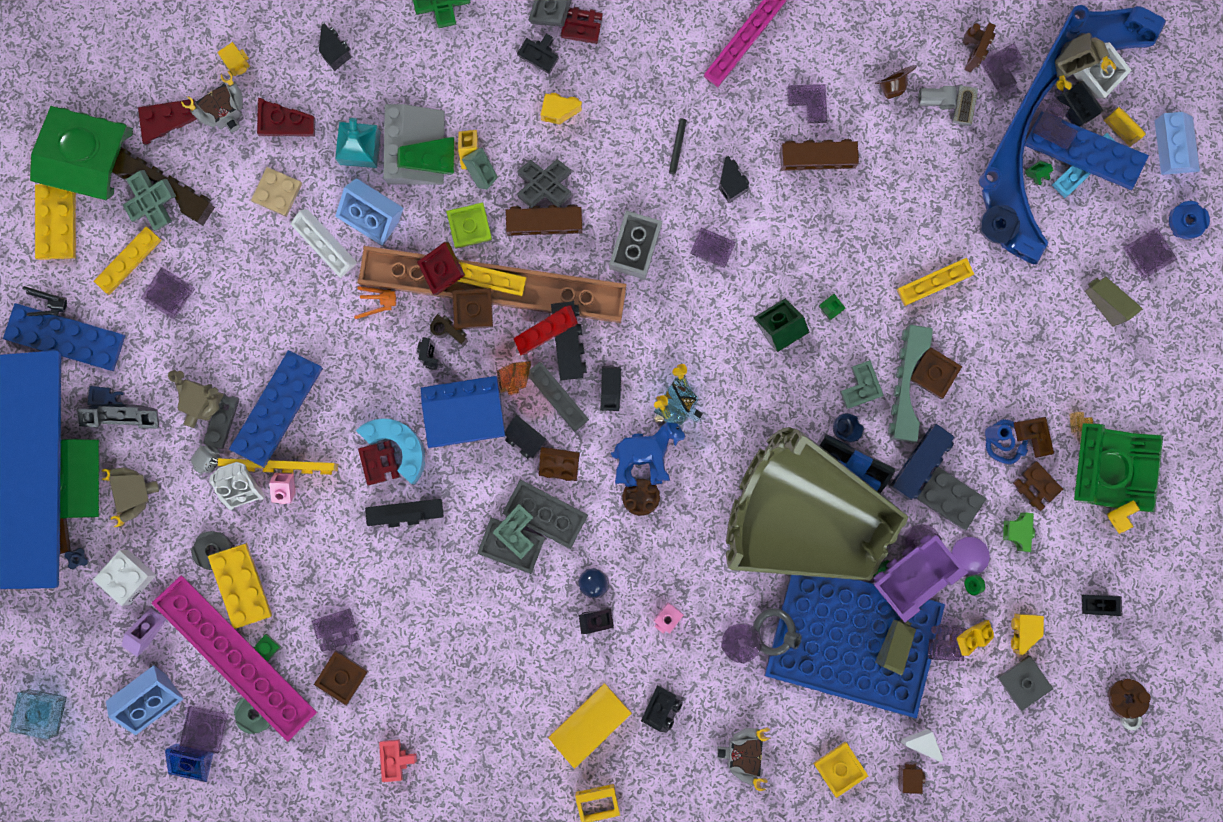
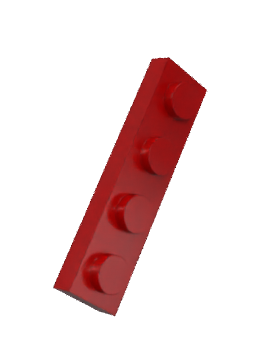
(545, 330)

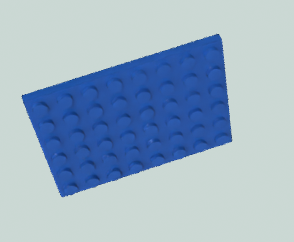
(841, 637)

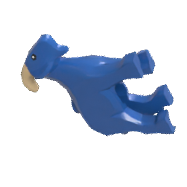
(646, 450)

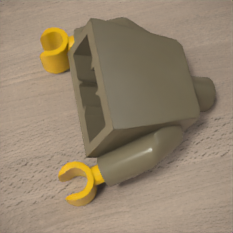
(1079, 55)
(129, 493)

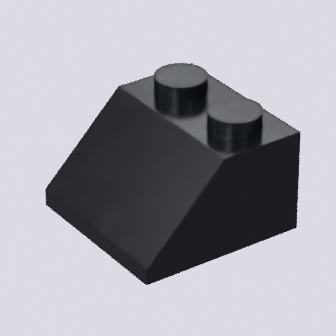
(525, 437)

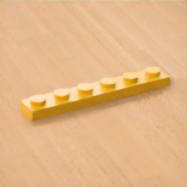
(286, 466)

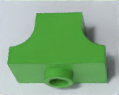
(1020, 531)

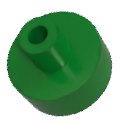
(974, 585)

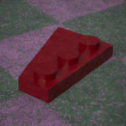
(163, 118)
(282, 121)

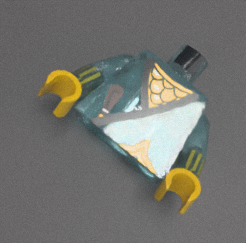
(678, 400)

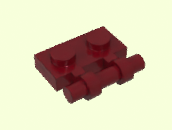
(582, 30)
(373, 465)

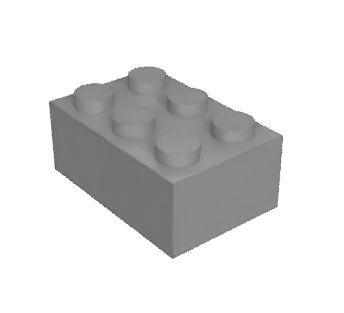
(635, 245)

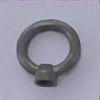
(791, 639)

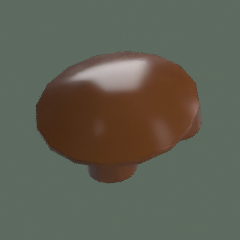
(641, 498)

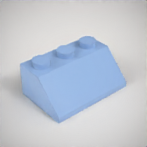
(1176, 143)
(368, 211)
(143, 700)

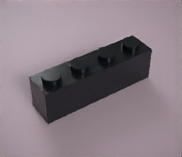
(569, 347)

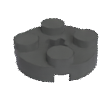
(203, 543)

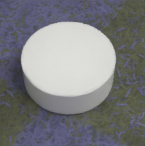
(1131, 724)

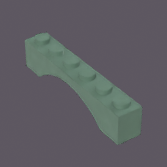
(905, 423)

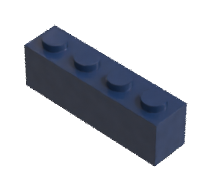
(922, 462)

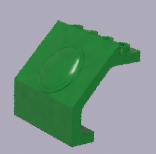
(77, 152)
(1118, 468)
(79, 478)

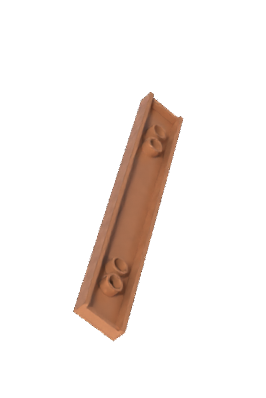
(401, 272)

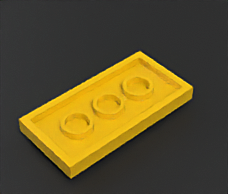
(54, 223)
(240, 585)

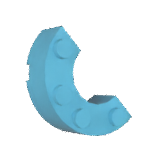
(407, 439)

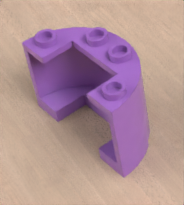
(918, 576)

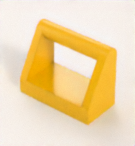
(1124, 126)
(594, 794)

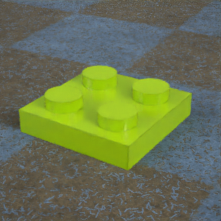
(469, 225)

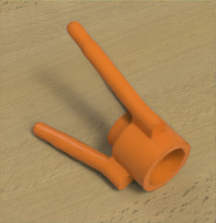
(387, 298)

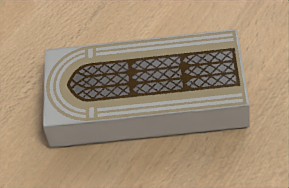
(965, 107)

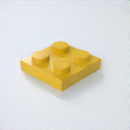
(840, 769)

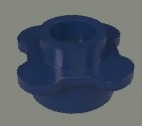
(79, 552)

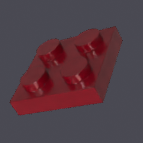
(441, 268)

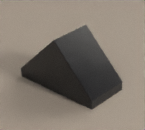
(1102, 605)

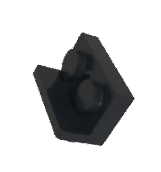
(662, 709)

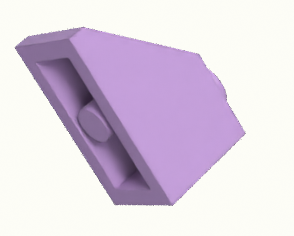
(143, 632)

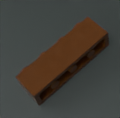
(819, 155)
(544, 220)

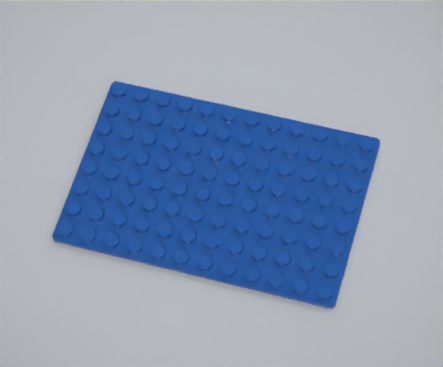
(30, 469)

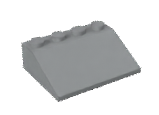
(409, 126)

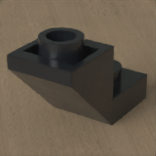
(610, 388)

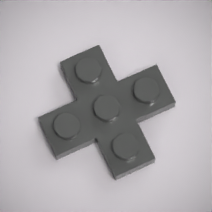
(544, 183)

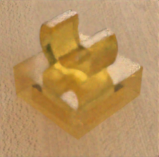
(1077, 420)

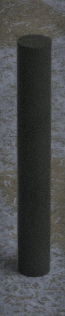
(677, 146)

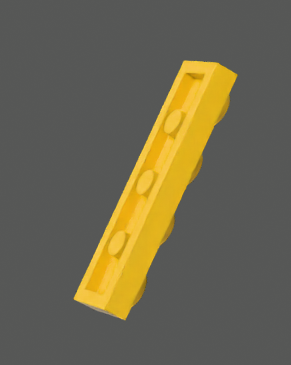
(127, 260)
(493, 279)
(935, 282)

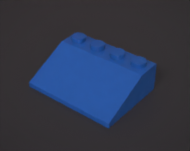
(462, 411)

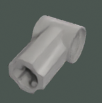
(944, 97)

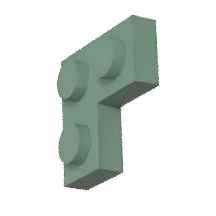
(866, 388)
(510, 531)

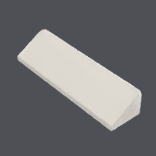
(323, 242)

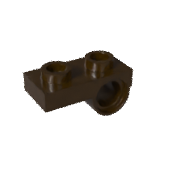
(459, 335)

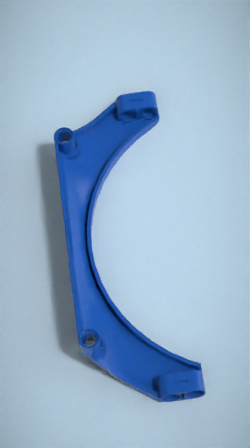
(1124, 30)

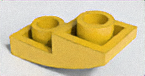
(975, 636)

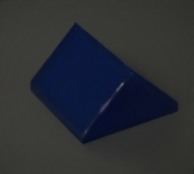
(188, 762)

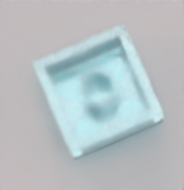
(37, 714)

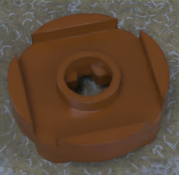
(1139, 696)

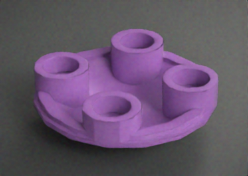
(971, 554)

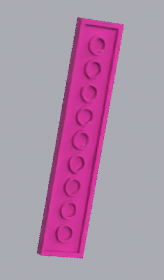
(234, 658)

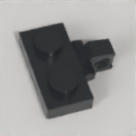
(539, 53)

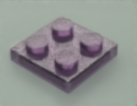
(1150, 253)
(167, 293)

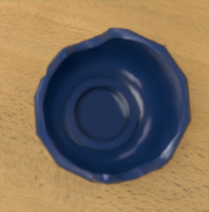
(847, 428)
(593, 583)

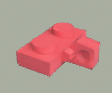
(394, 760)

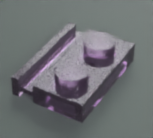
(712, 247)

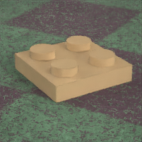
(276, 191)

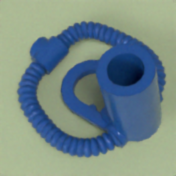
(1002, 431)

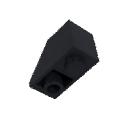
(331, 49)
(732, 183)

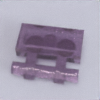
(332, 624)
(945, 649)

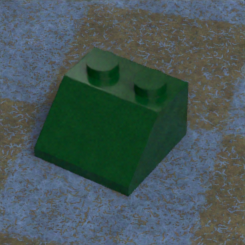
(782, 324)

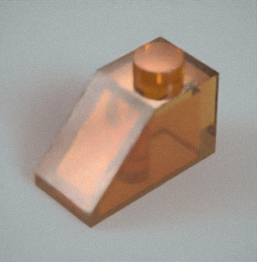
(513, 377)

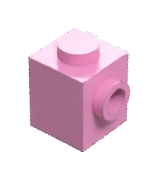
(282, 488)
(667, 618)

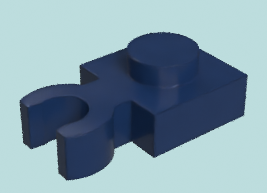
(102, 395)

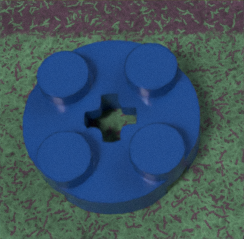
(1179, 225)

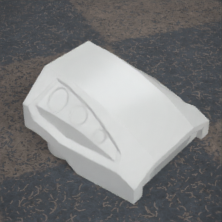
(235, 485)

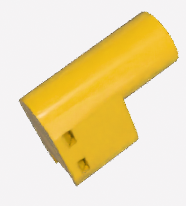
(1120, 518)

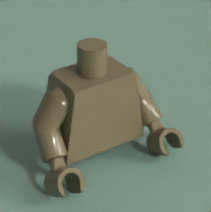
(195, 399)

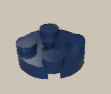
(1010, 222)

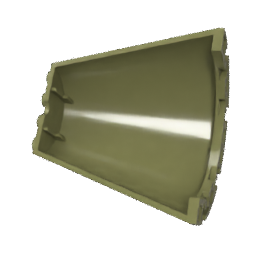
(808, 515)

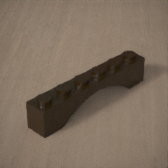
(190, 204)

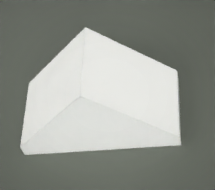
(924, 743)

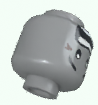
(205, 459)

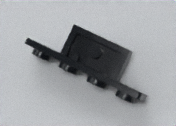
(404, 512)

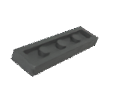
(557, 396)

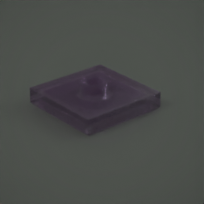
(204, 729)

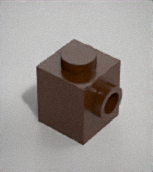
(911, 778)

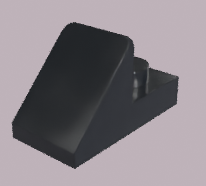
(595, 621)

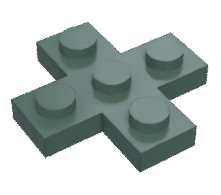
(149, 200)

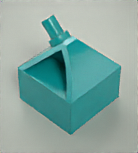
(357, 144)

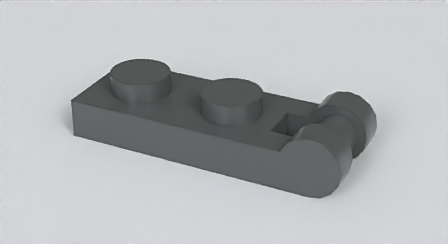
(221, 422)

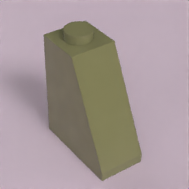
(1112, 301)
(896, 646)

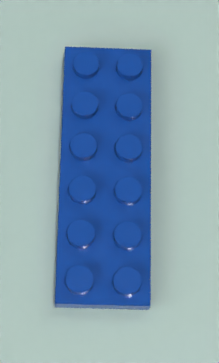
(1094, 155)
(70, 337)
(276, 409)

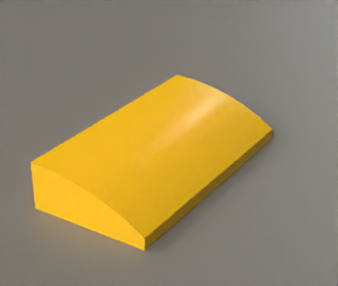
(589, 725)

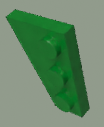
(428, 156)

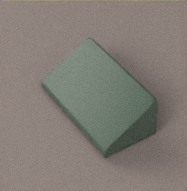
(480, 169)

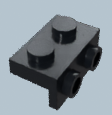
(1082, 104)
(426, 352)

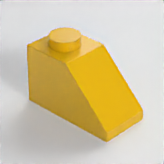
(467, 144)

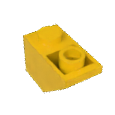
(558, 108)
(1027, 631)

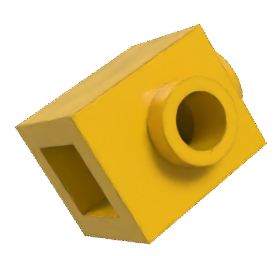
(234, 59)

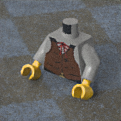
(219, 106)
(745, 755)

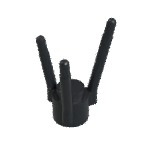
(55, 303)

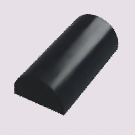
(843, 452)

